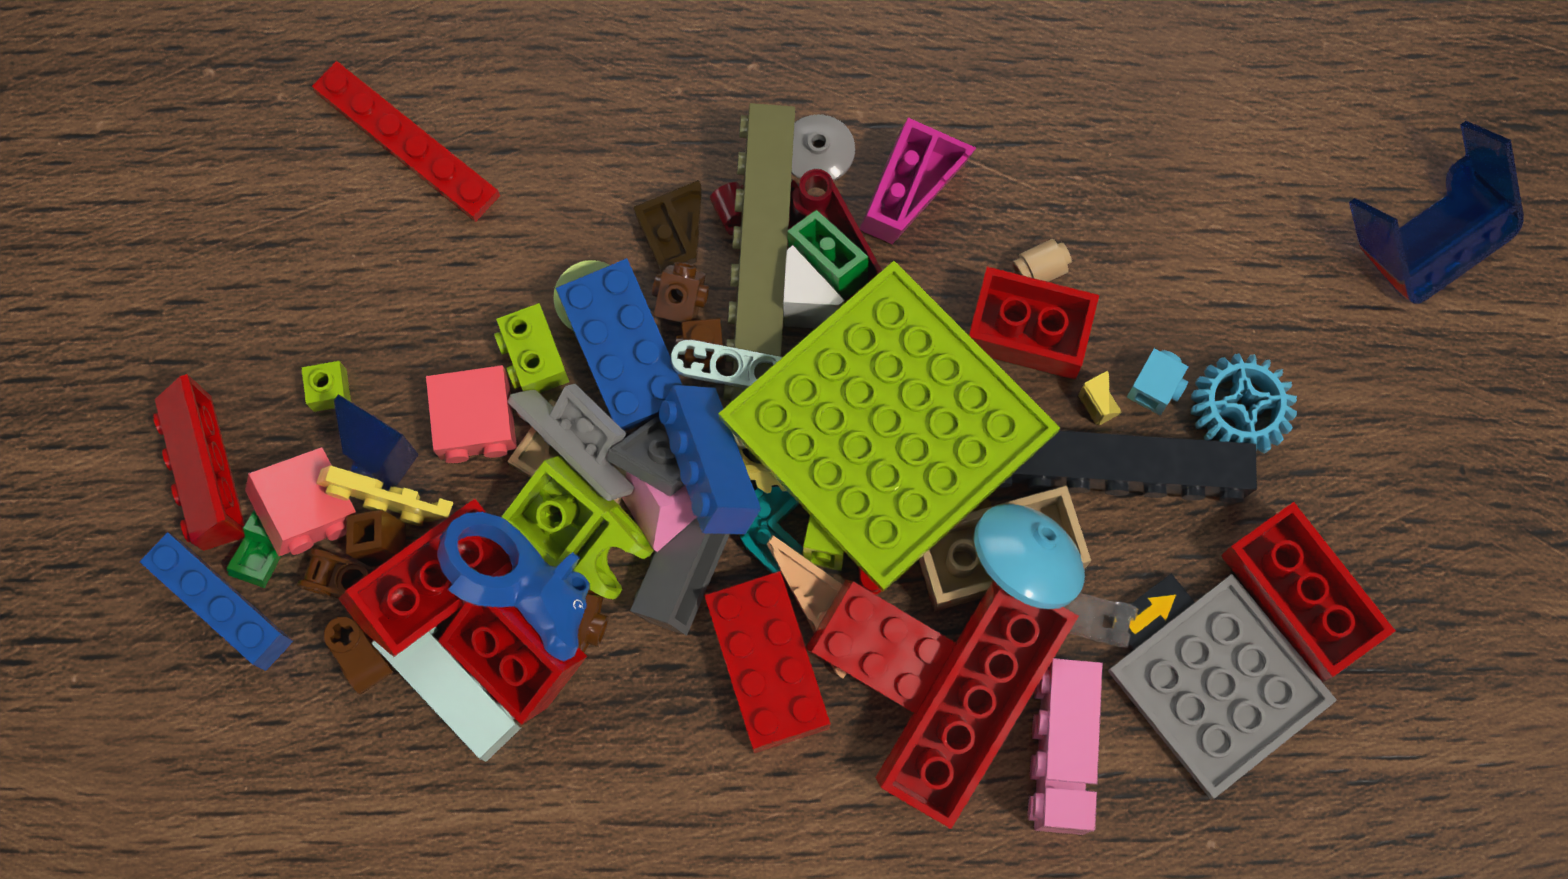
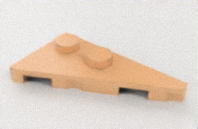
(808, 583)

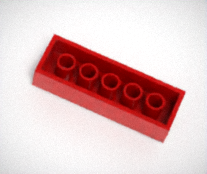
(973, 704)

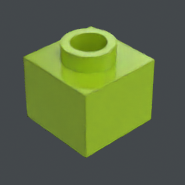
(323, 397)

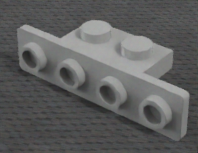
(579, 434)

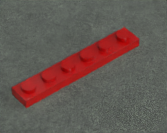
(406, 141)

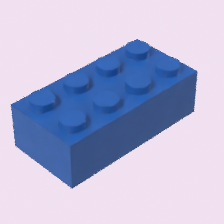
(620, 343)

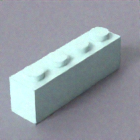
(454, 695)

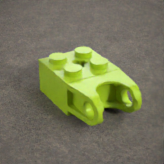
(586, 528)

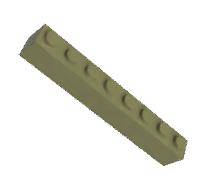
(762, 234)

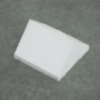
(806, 294)

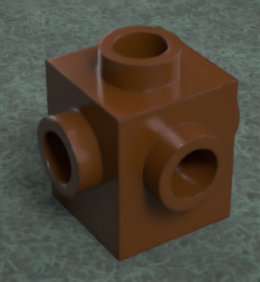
(680, 292)

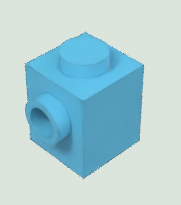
(1159, 381)

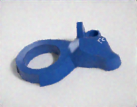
(544, 594)

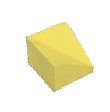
(1098, 400)

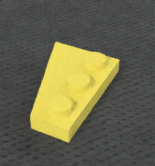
(405, 501)

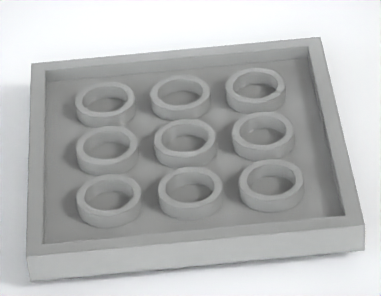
(1222, 686)

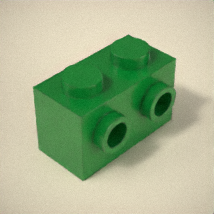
(830, 253)

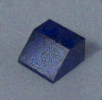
(372, 445)

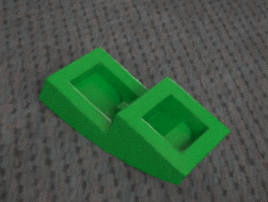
(256, 556)

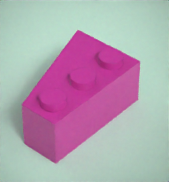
(912, 177)

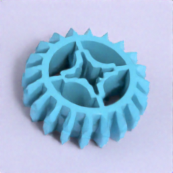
(1242, 376)

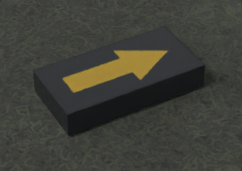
(1156, 610)

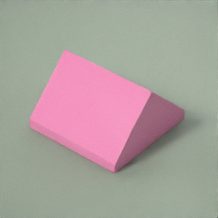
(657, 513)

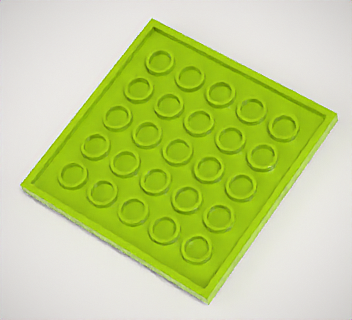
(888, 424)

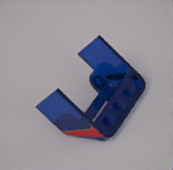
(1456, 231)

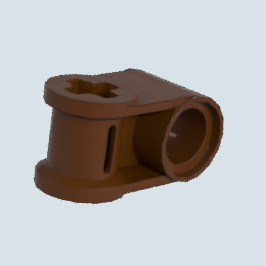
(330, 574)
(360, 658)

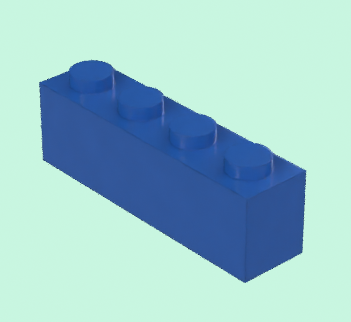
(709, 460)
(216, 601)

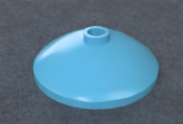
(1029, 556)

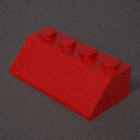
(199, 465)
(411, 591)

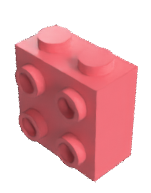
(471, 414)
(295, 507)

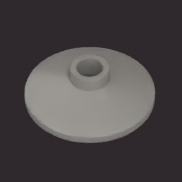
(833, 157)

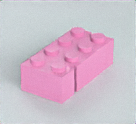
(1066, 747)

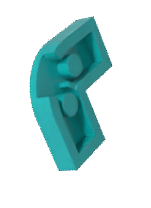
(774, 509)

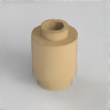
(1044, 261)

